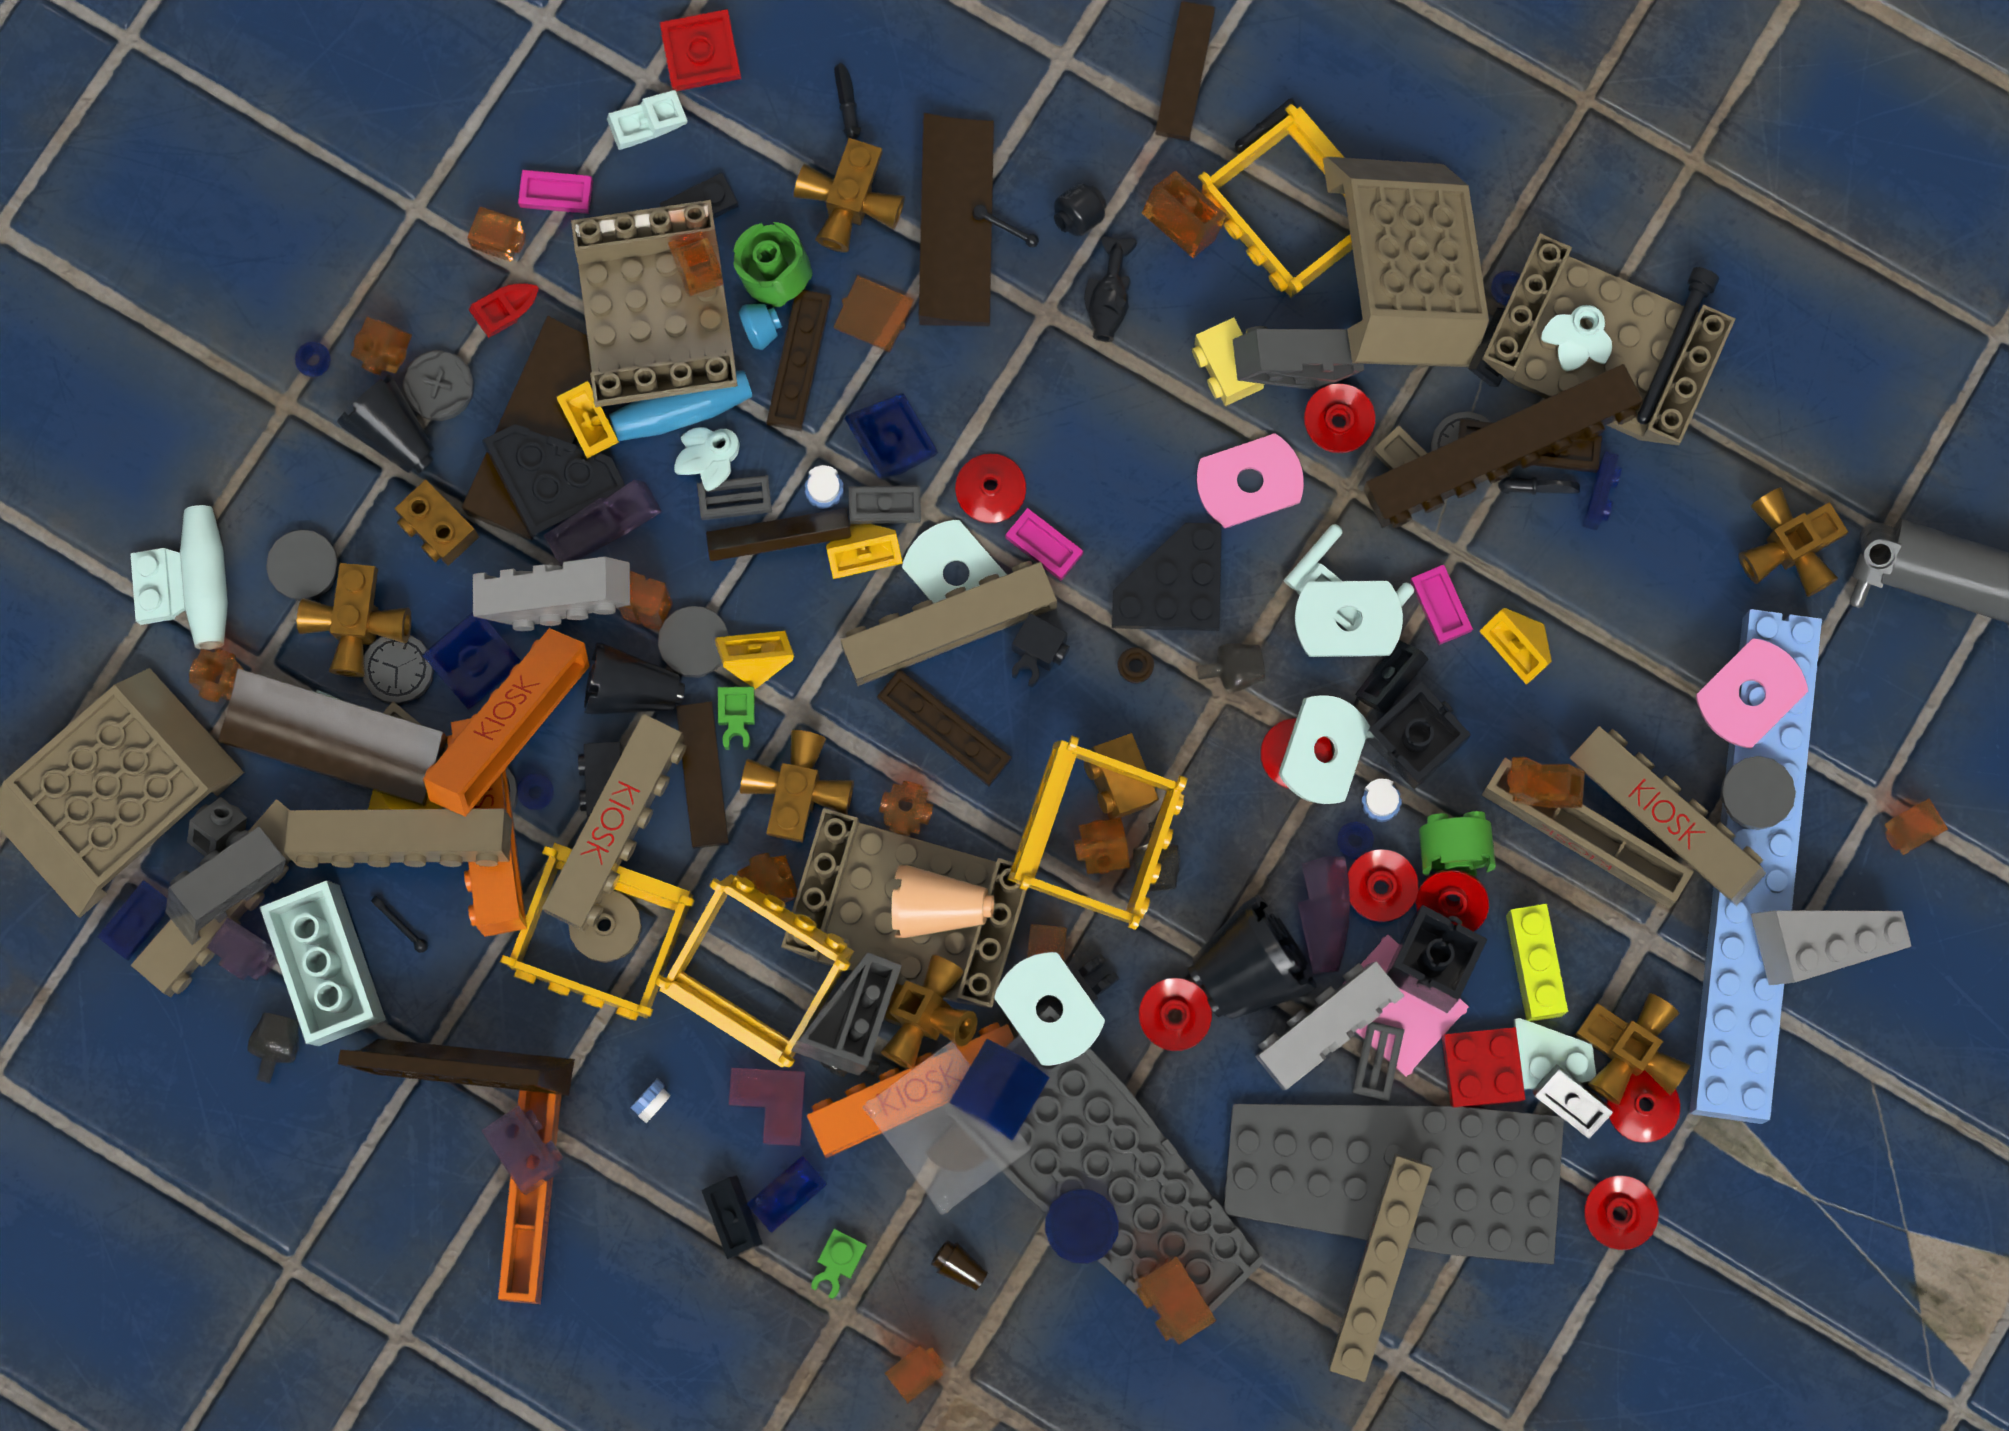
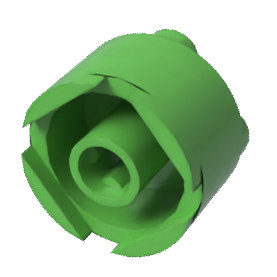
(772, 263)
(1457, 843)

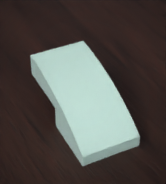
(647, 121)

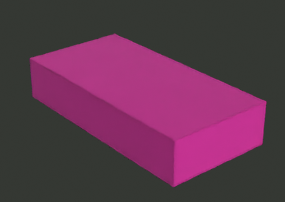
(555, 191)
(1044, 544)
(1441, 604)

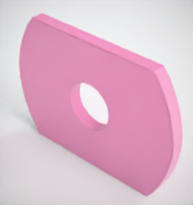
(1268, 456)
(1755, 662)

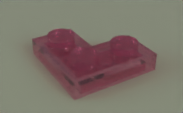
(779, 1094)

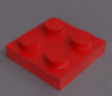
(700, 50)
(1483, 1067)

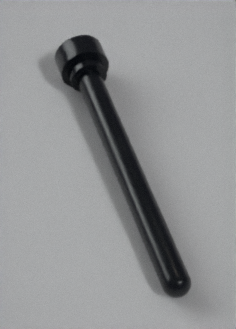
(1700, 283)

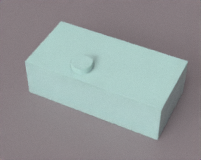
(322, 963)

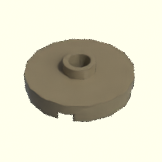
(619, 939)

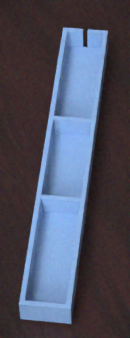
(1737, 1003)

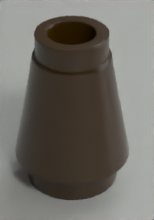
(958, 1265)

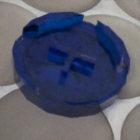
(1081, 1226)

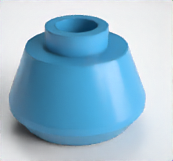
(759, 324)

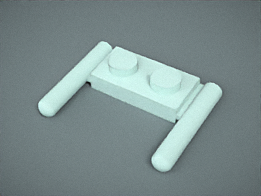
(1311, 571)

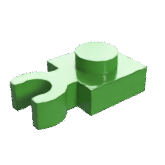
(736, 710)
(841, 1258)

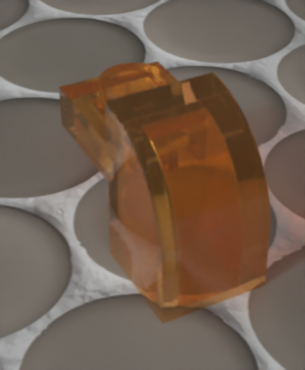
(696, 263)
(1545, 784)

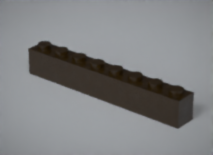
(1502, 446)

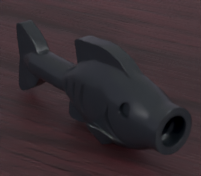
(1108, 298)

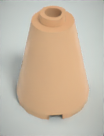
(936, 903)

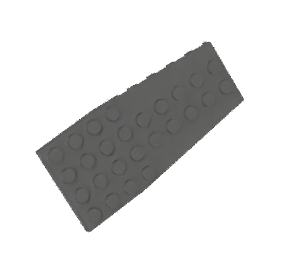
(1100, 1139)
(1328, 1164)

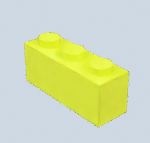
(1536, 963)

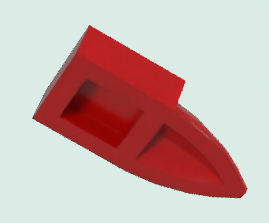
(503, 307)

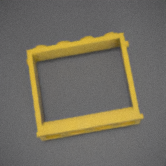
(1317, 147)
(1046, 808)
(630, 883)
(725, 1013)

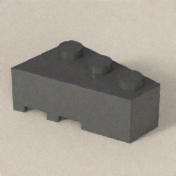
(852, 1018)

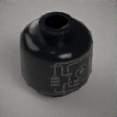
(1079, 209)

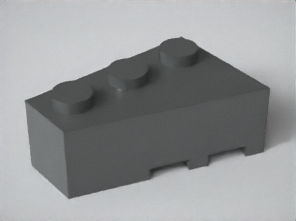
(1294, 357)
(223, 882)

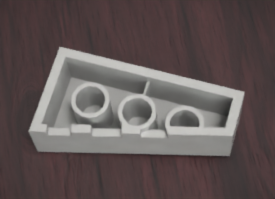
(552, 592)
(1818, 942)
(1328, 1024)

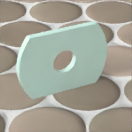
(940, 546)
(1324, 638)
(1303, 771)
(1079, 1021)

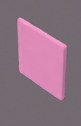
(1422, 1022)

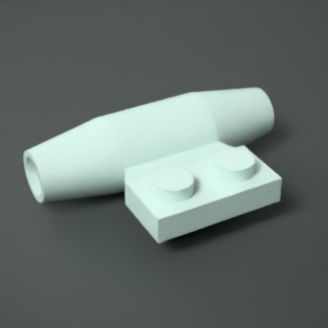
(185, 581)

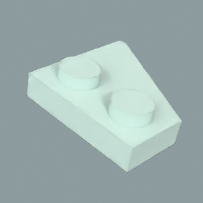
(1544, 1048)

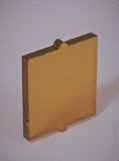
(873, 313)

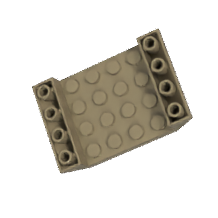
(1412, 262)
(639, 320)
(1635, 322)
(111, 787)
(850, 895)

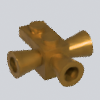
(849, 195)
(1794, 542)
(353, 618)
(796, 787)
(924, 1013)
(1632, 1048)

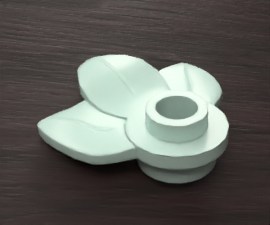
(1576, 342)
(703, 456)

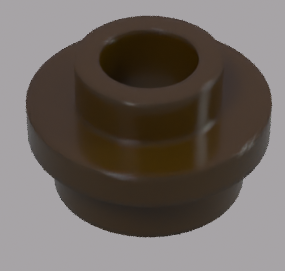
(1135, 654)

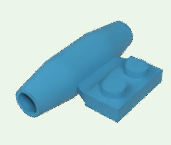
(674, 412)

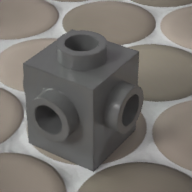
(215, 826)

